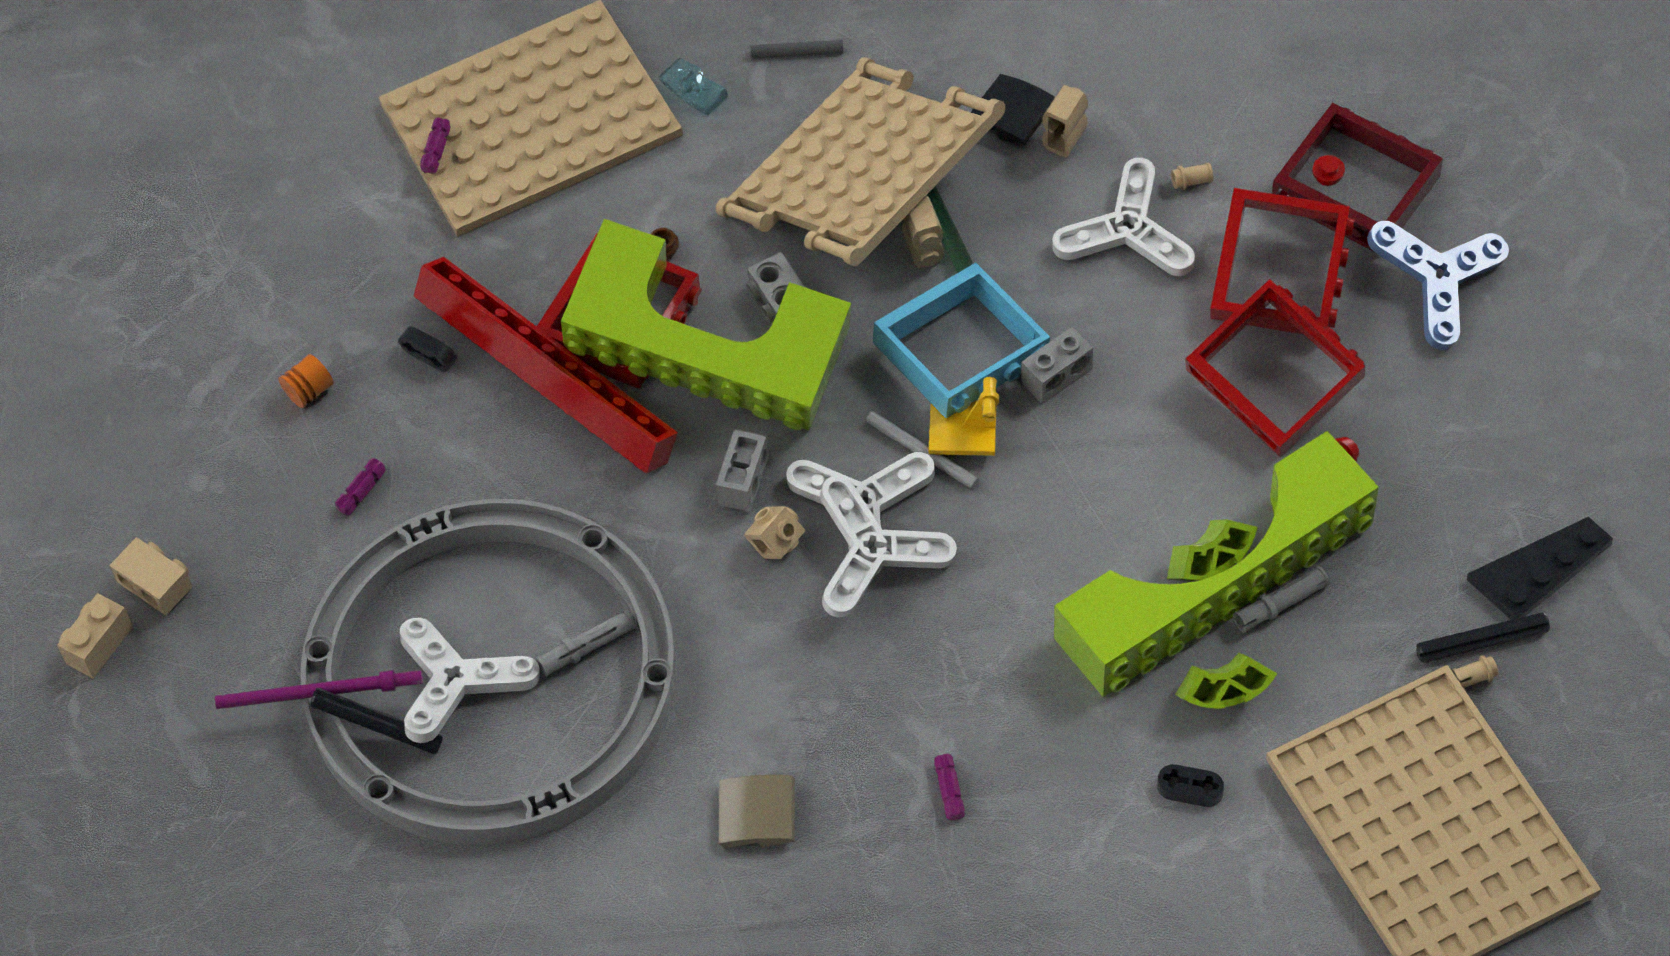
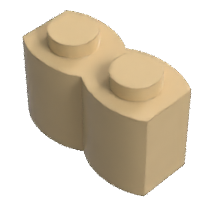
(1065, 121)
(923, 234)

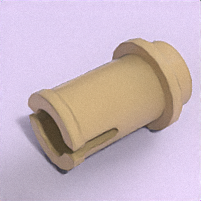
(1192, 175)
(1477, 671)

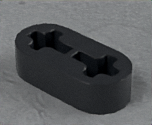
(427, 349)
(1190, 785)

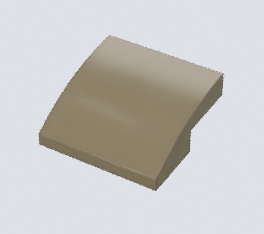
(757, 810)

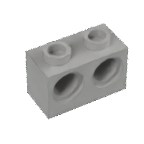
(771, 294)
(1057, 365)
(742, 470)

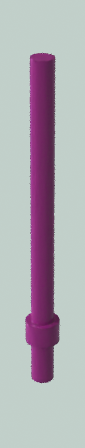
(385, 681)

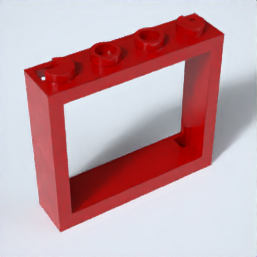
(677, 310)
(1272, 318)
(1304, 320)

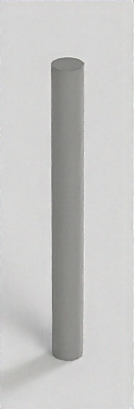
(917, 446)

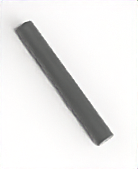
(797, 48)

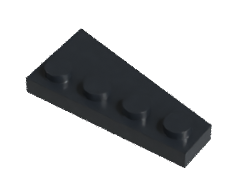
(1534, 572)

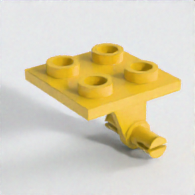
(968, 431)

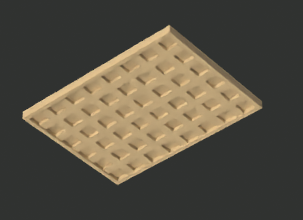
(532, 116)
(1432, 822)

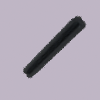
(1482, 637)
(368, 718)

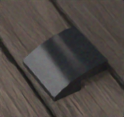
(1023, 108)

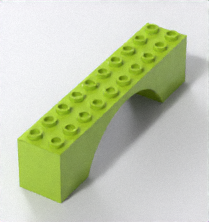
(1129, 625)

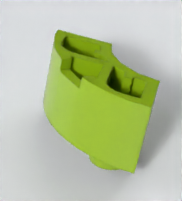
(1213, 553)
(1227, 685)

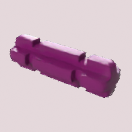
(435, 145)
(360, 486)
(949, 787)

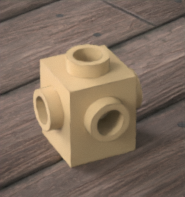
(775, 532)

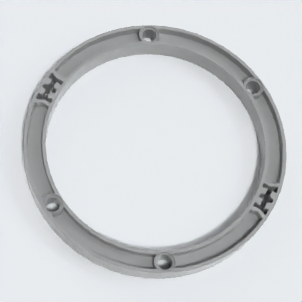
(511, 817)

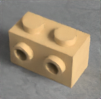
(151, 575)
(94, 635)

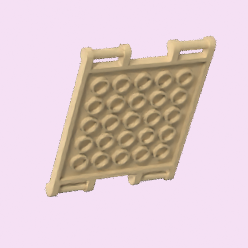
(861, 161)

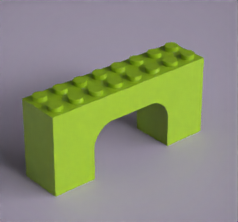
(771, 376)

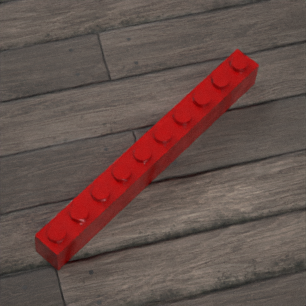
(545, 365)

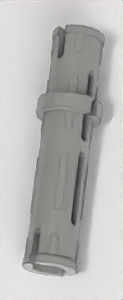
(1270, 605)
(551, 662)

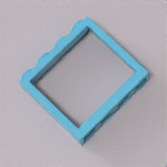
(935, 302)

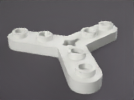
(1146, 236)
(881, 489)
(860, 566)
(476, 676)

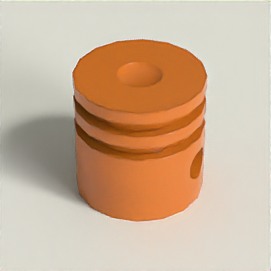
(306, 381)

